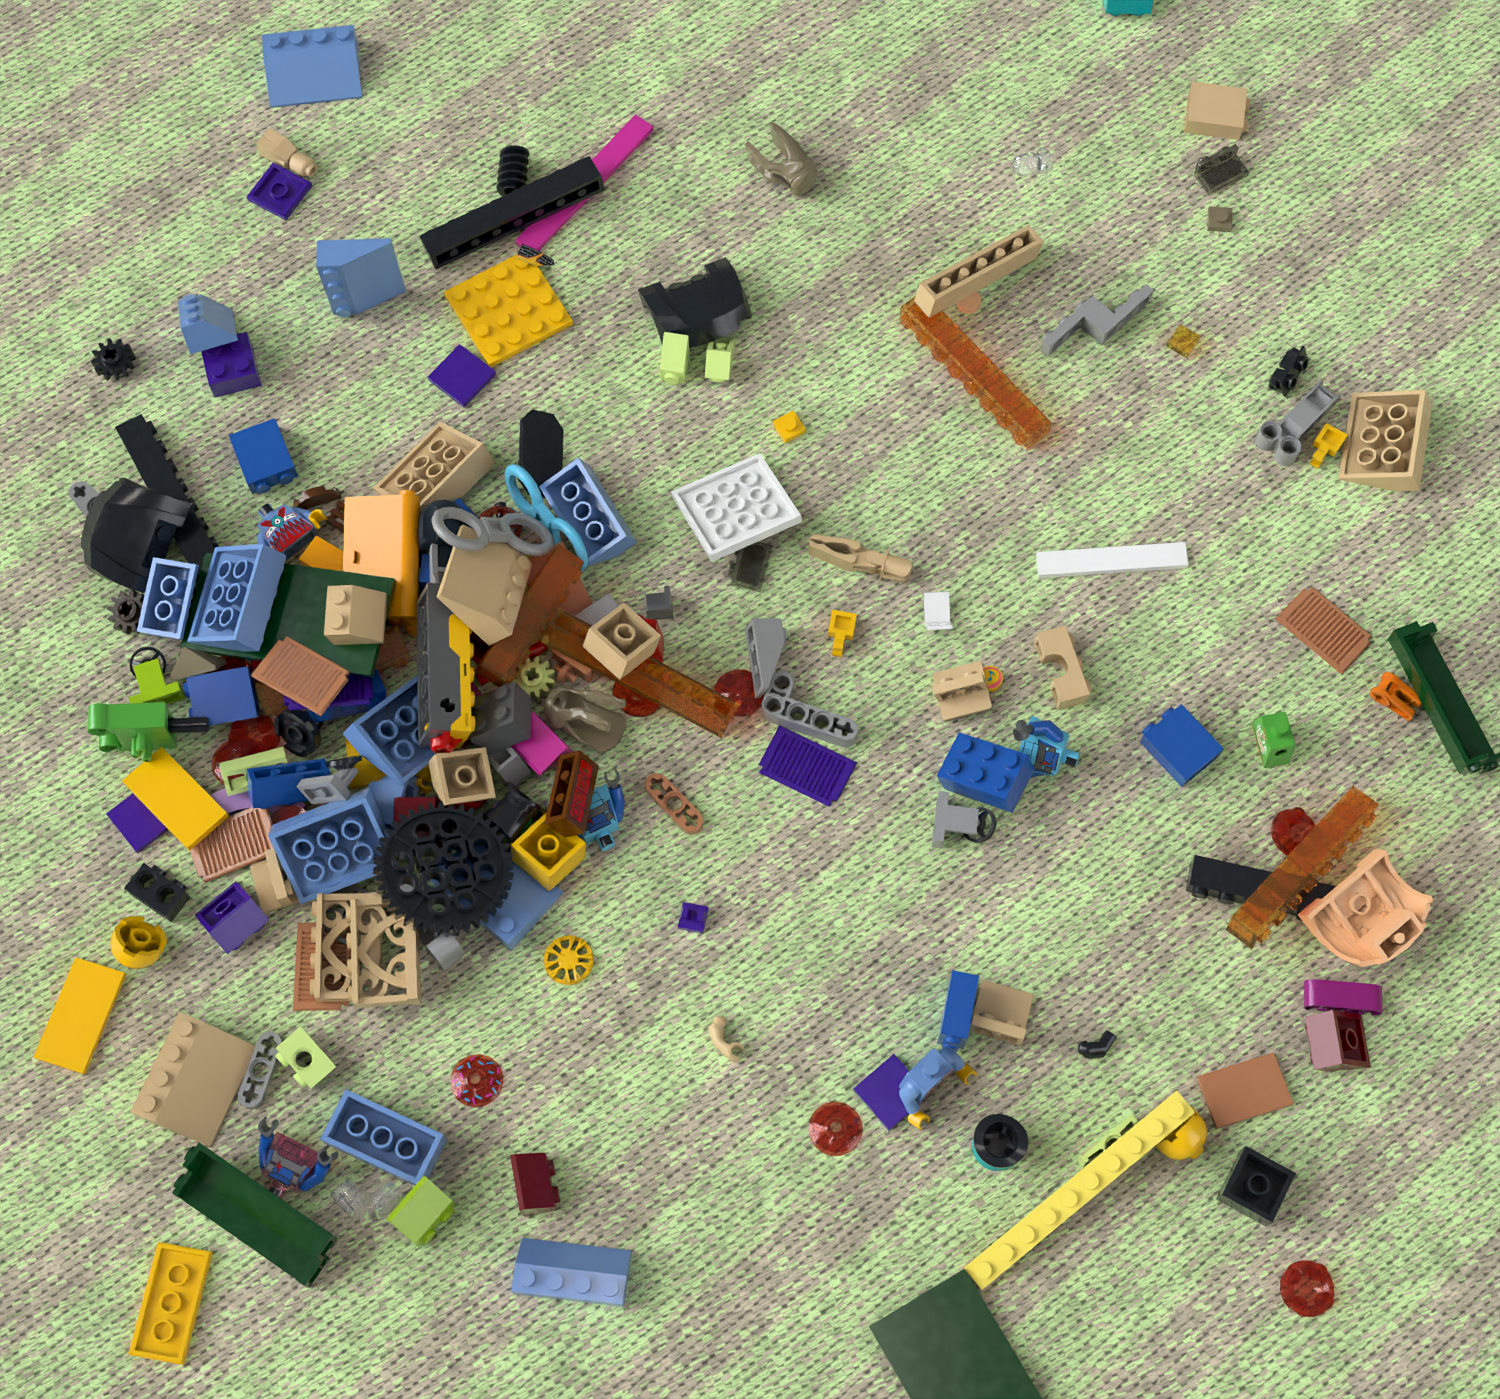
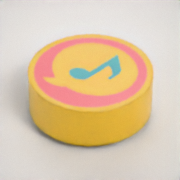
(993, 678)

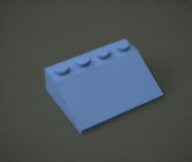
(312, 66)
(358, 273)
(237, 597)
(390, 735)
(330, 845)
(521, 910)

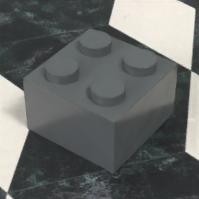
(501, 718)

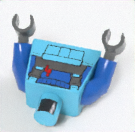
(1045, 746)
(604, 813)

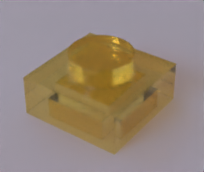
(1183, 341)

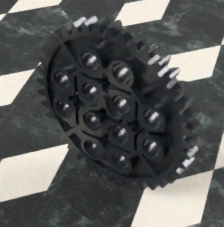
(417, 904)

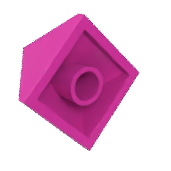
(543, 747)

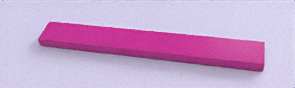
(606, 162)

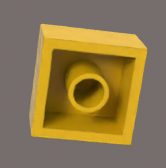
(547, 854)

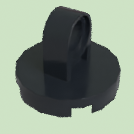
(298, 731)

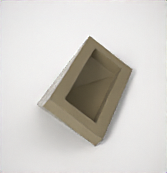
(195, 662)

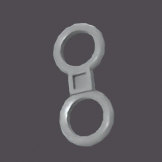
(492, 530)

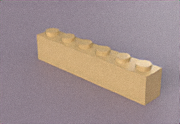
(978, 271)

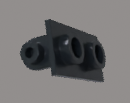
(1294, 363)

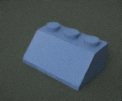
(205, 323)
(167, 598)

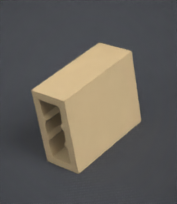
(1216, 110)

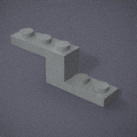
(1096, 320)

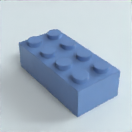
(383, 1138)

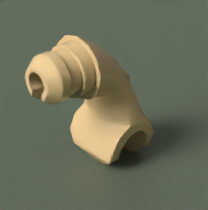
(717, 1034)

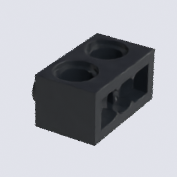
(155, 895)

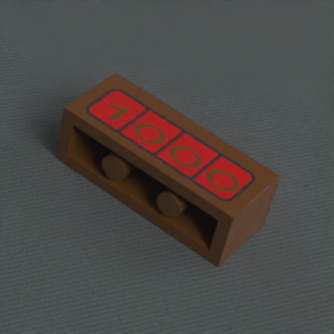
(572, 794)

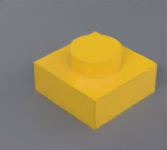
(789, 426)

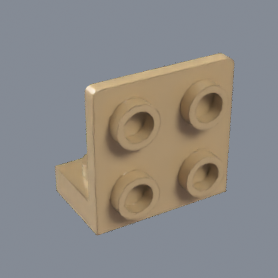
(1001, 1012)

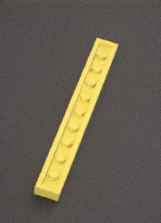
(1079, 1190)

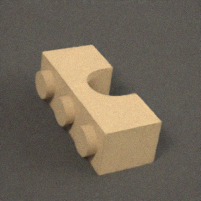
(1058, 647)

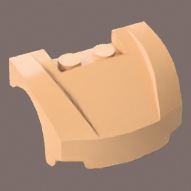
(1369, 914)

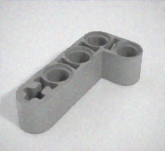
(811, 714)
(443, 949)

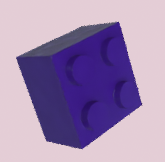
(232, 367)

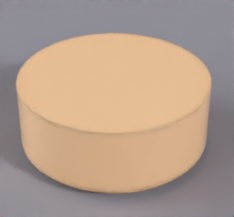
(970, 304)

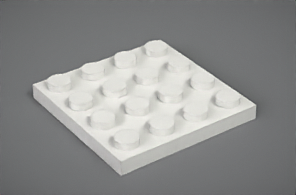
(736, 507)

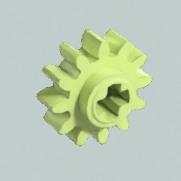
(543, 679)

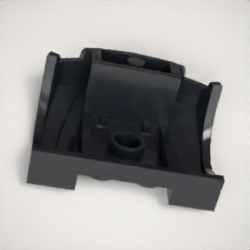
(701, 307)
(128, 530)

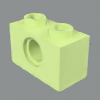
(298, 1042)

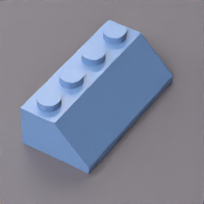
(584, 503)
(571, 1272)

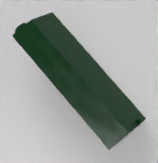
(1442, 698)
(254, 1215)

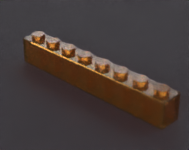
(977, 374)
(649, 679)
(1302, 867)

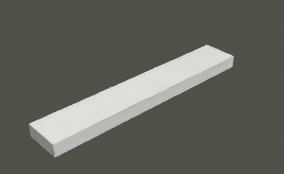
(1111, 560)

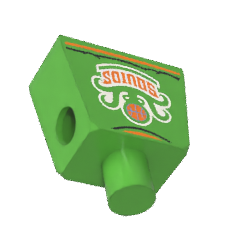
(1274, 735)

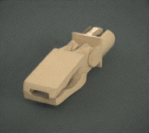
(859, 558)

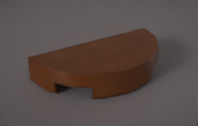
(317, 496)

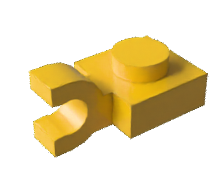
(1327, 442)
(841, 627)

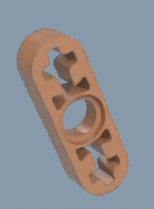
(675, 793)

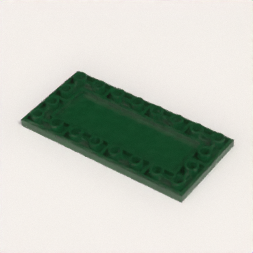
(300, 614)
(952, 1347)

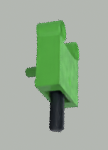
(139, 727)

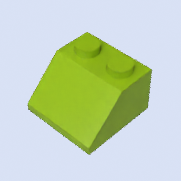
(421, 1212)

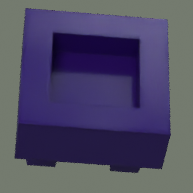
(693, 917)

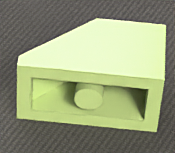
(674, 358)
(719, 359)

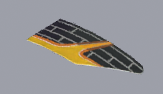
(534, 256)

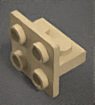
(961, 691)
(272, 883)

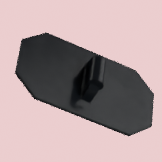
(540, 446)

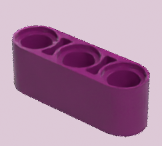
(1341, 995)

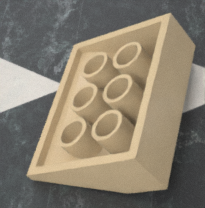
(1386, 439)
(439, 467)
(485, 587)
(194, 1080)

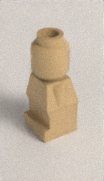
(285, 154)

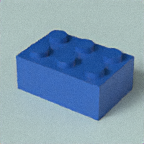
(985, 772)

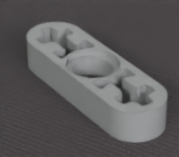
(255, 1060)

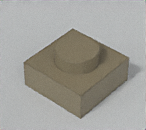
(1219, 219)

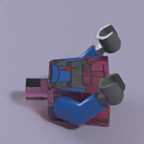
(290, 1162)

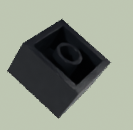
(1256, 1186)

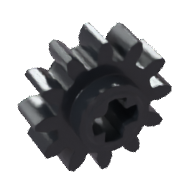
(113, 359)

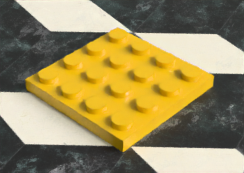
(507, 309)

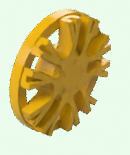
(568, 960)

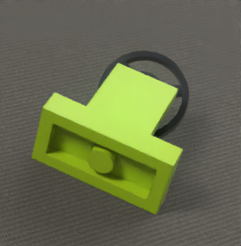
(152, 681)

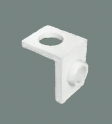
(937, 610)

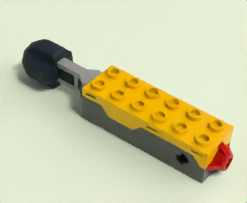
(442, 650)

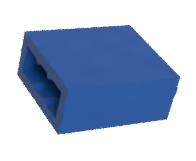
(263, 456)
(223, 695)
(1180, 744)
(958, 1010)

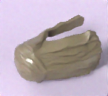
(796, 174)
(584, 720)

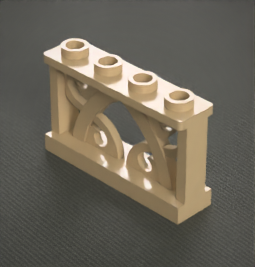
(324, 945)
(408, 979)

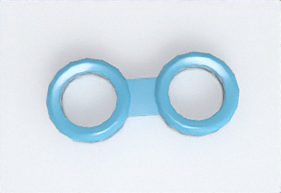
(540, 511)

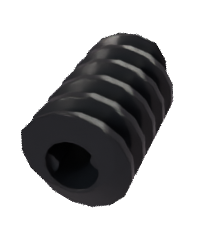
(512, 169)

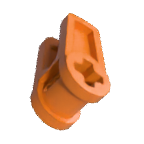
(1391, 696)

